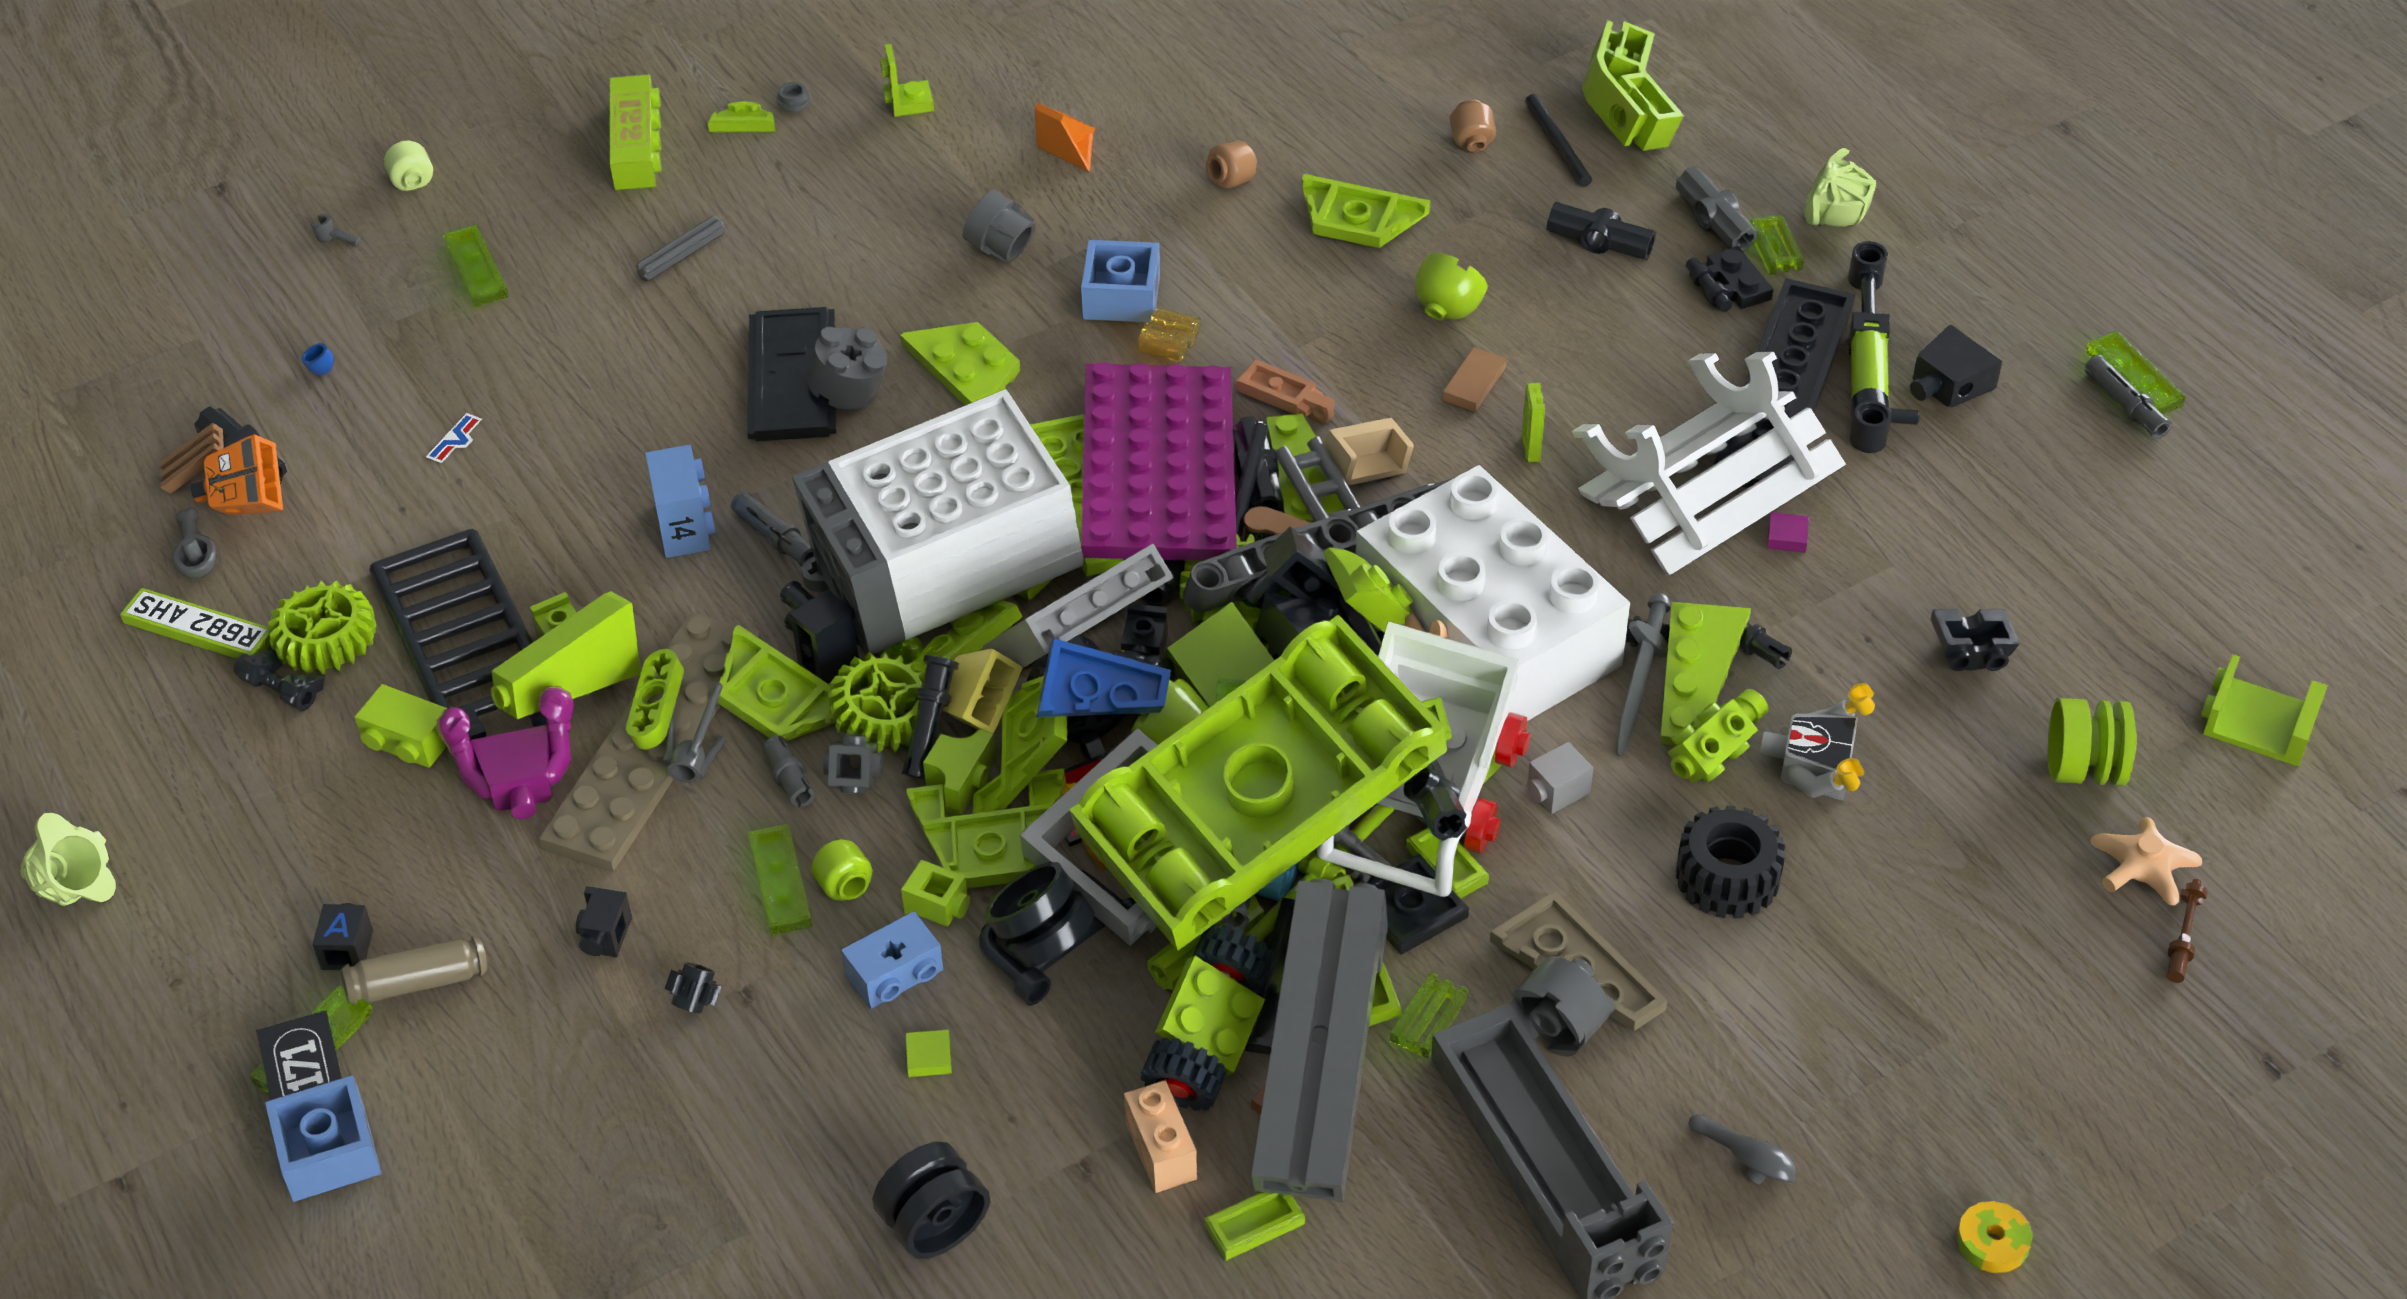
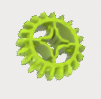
(322, 627)
(874, 709)

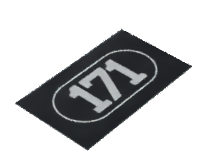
(298, 1054)

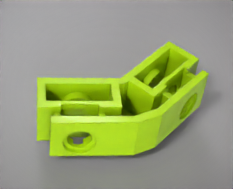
(1625, 92)

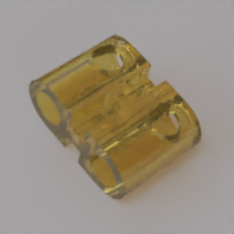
(1169, 334)

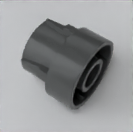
(999, 227)

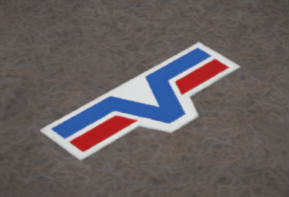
(456, 438)

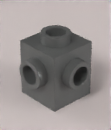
(838, 767)

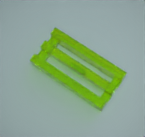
(1781, 261)
(1443, 990)

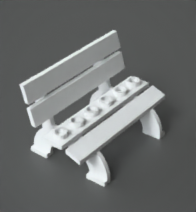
(1707, 434)

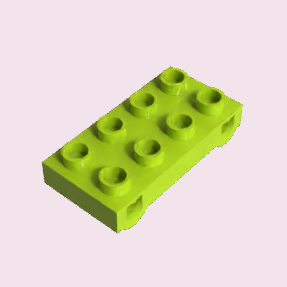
(1258, 780)

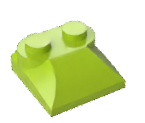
(1368, 589)

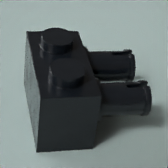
(1296, 566)
(821, 630)

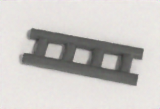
(1310, 493)

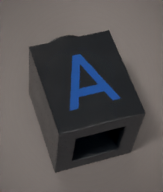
(342, 935)

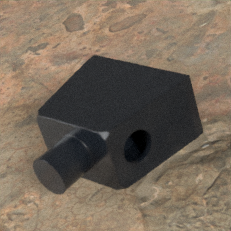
(1954, 369)

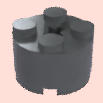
(847, 367)
(1562, 1004)

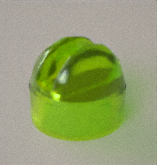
(906, 648)

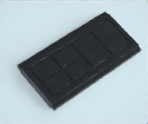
(777, 375)

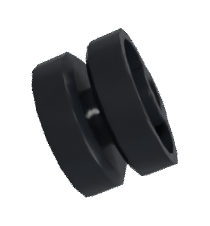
(1039, 914)
(931, 1200)

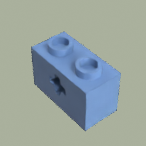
(892, 960)

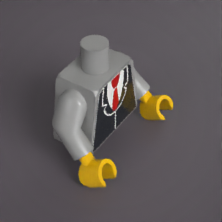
(1821, 747)

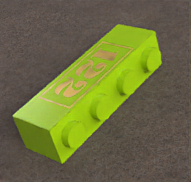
(634, 133)

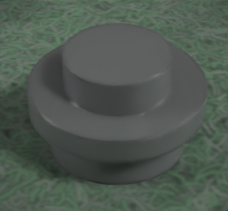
(793, 97)

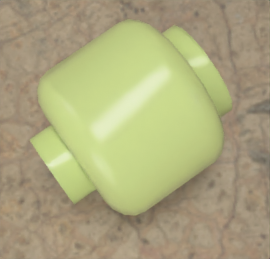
(408, 165)

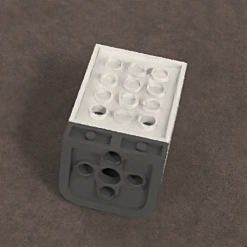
(939, 521)

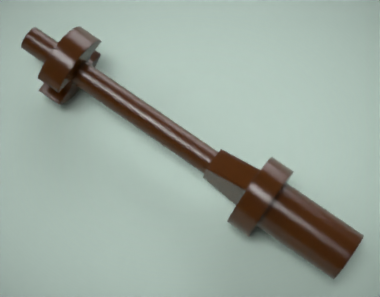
(2181, 950)

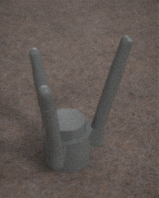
(687, 760)

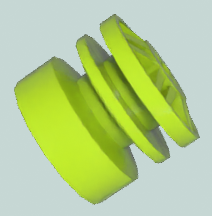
(2101, 741)

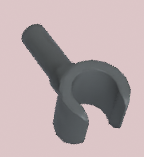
(326, 231)

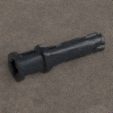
(932, 698)

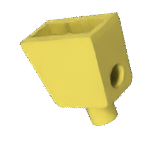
(982, 688)

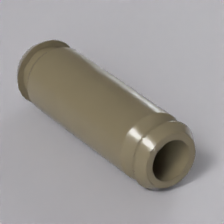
(414, 970)

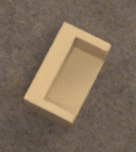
(1370, 450)

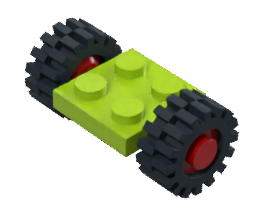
(1209, 1016)

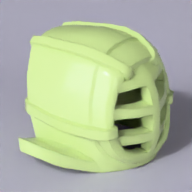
(1839, 193)
(67, 863)

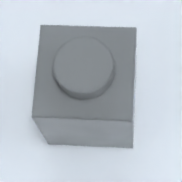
(1559, 778)

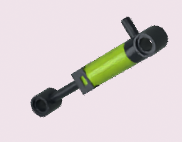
(1869, 355)

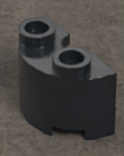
(1976, 640)

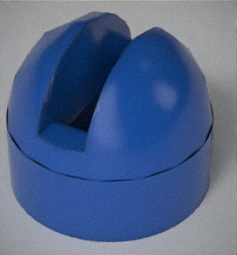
(318, 359)

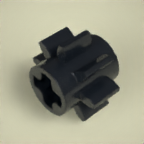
(693, 987)

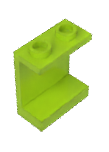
(2261, 717)

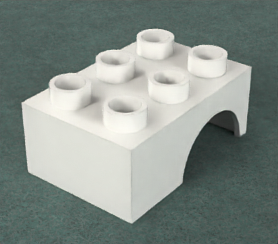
(1502, 586)

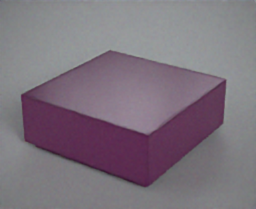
(1788, 532)

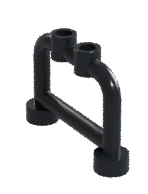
(1031, 982)

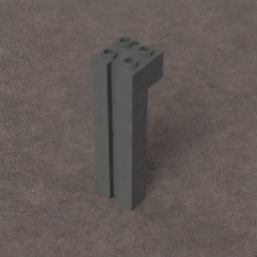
(1320, 1040)
(1552, 1156)

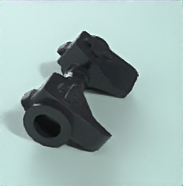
(294, 689)

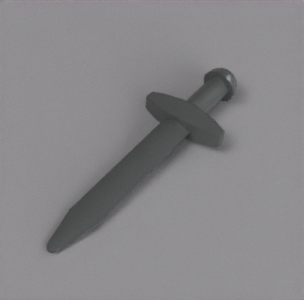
(1651, 644)

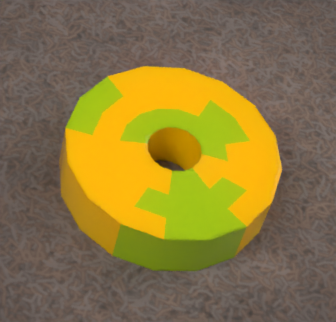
(1992, 1254)

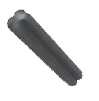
(680, 248)

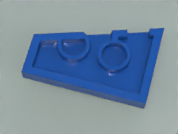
(1099, 683)

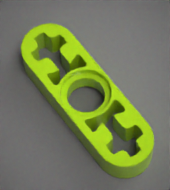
(660, 712)

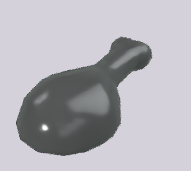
(195, 552)
(1759, 1155)

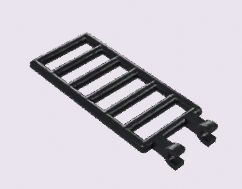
(414, 641)

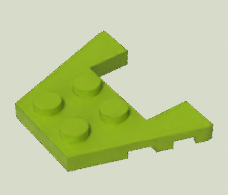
(1026, 747)
(984, 844)

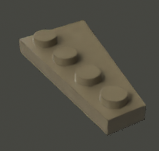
(1558, 930)

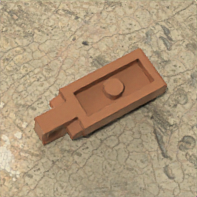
(1285, 391)

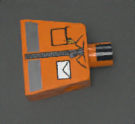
(241, 478)

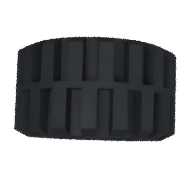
(1737, 837)

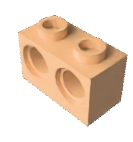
(1160, 1136)

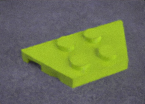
(1359, 212)
(964, 359)
(772, 689)

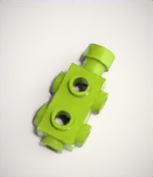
(1721, 731)

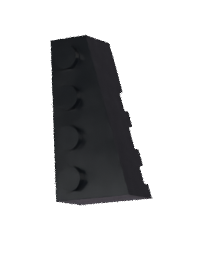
(1286, 617)

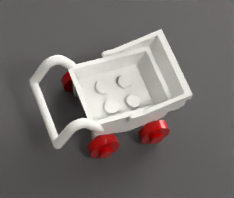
(1476, 699)

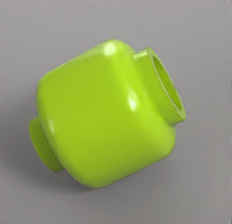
(841, 870)

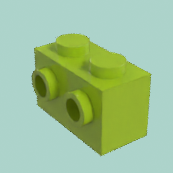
(401, 726)

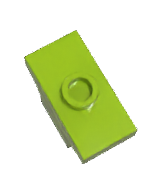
(961, 767)

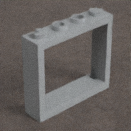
(1083, 607)
(1056, 823)

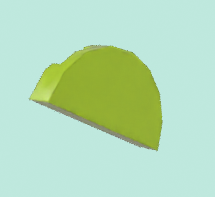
(742, 117)

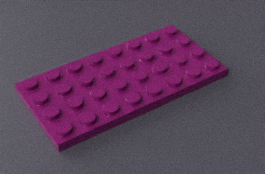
(1158, 461)

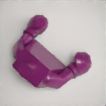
(517, 765)

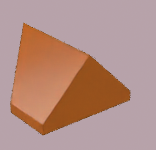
(1064, 136)

